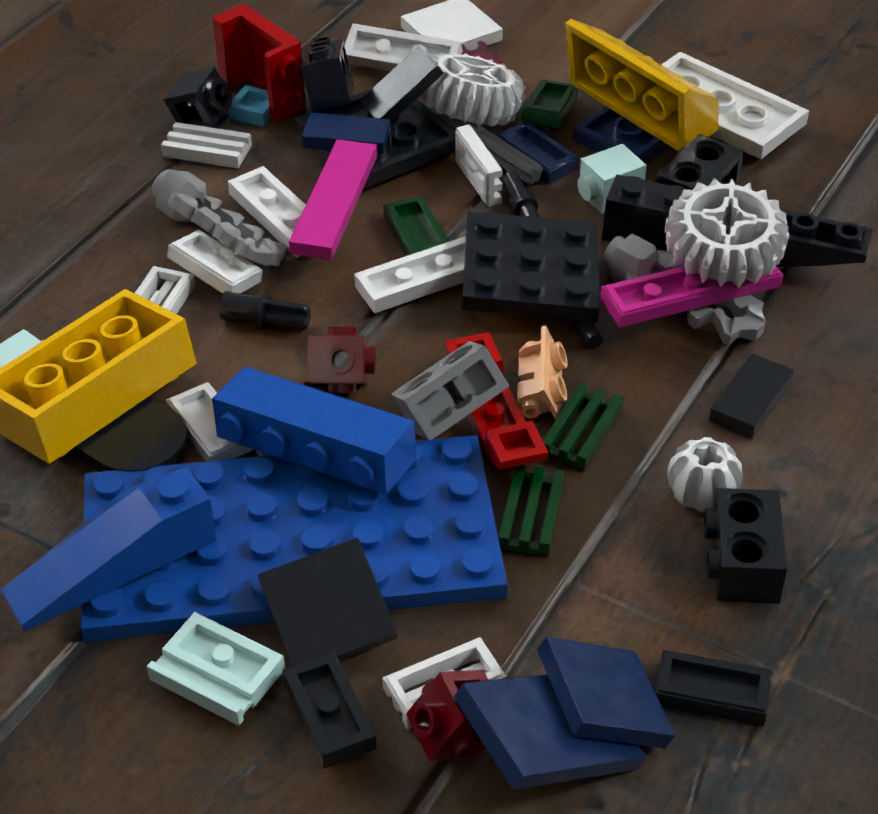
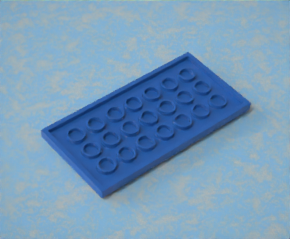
(423, 540)

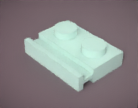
(216, 668)

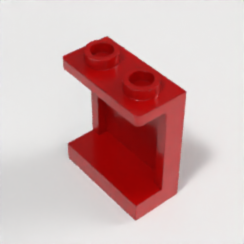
(262, 54)

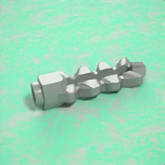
(186, 200)
(638, 258)

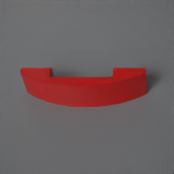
(499, 422)

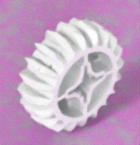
(475, 90)
(753, 239)

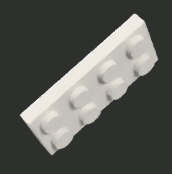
(747, 114)

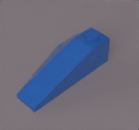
(114, 546)

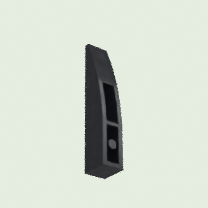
(644, 205)

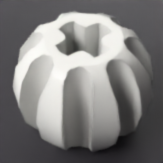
(702, 468)

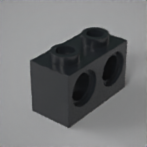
(327, 73)
(702, 163)
(747, 545)

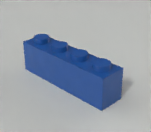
(315, 429)

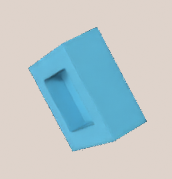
(250, 106)

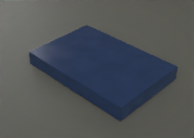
(531, 737)

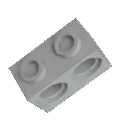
(450, 389)

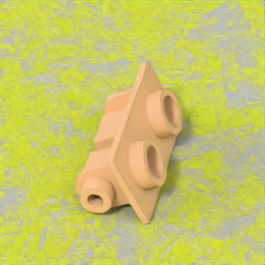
(541, 376)

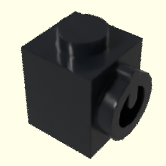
(199, 97)

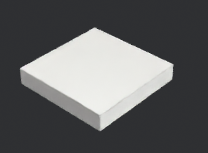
(454, 21)

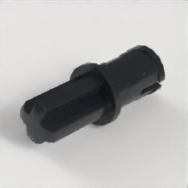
(264, 311)

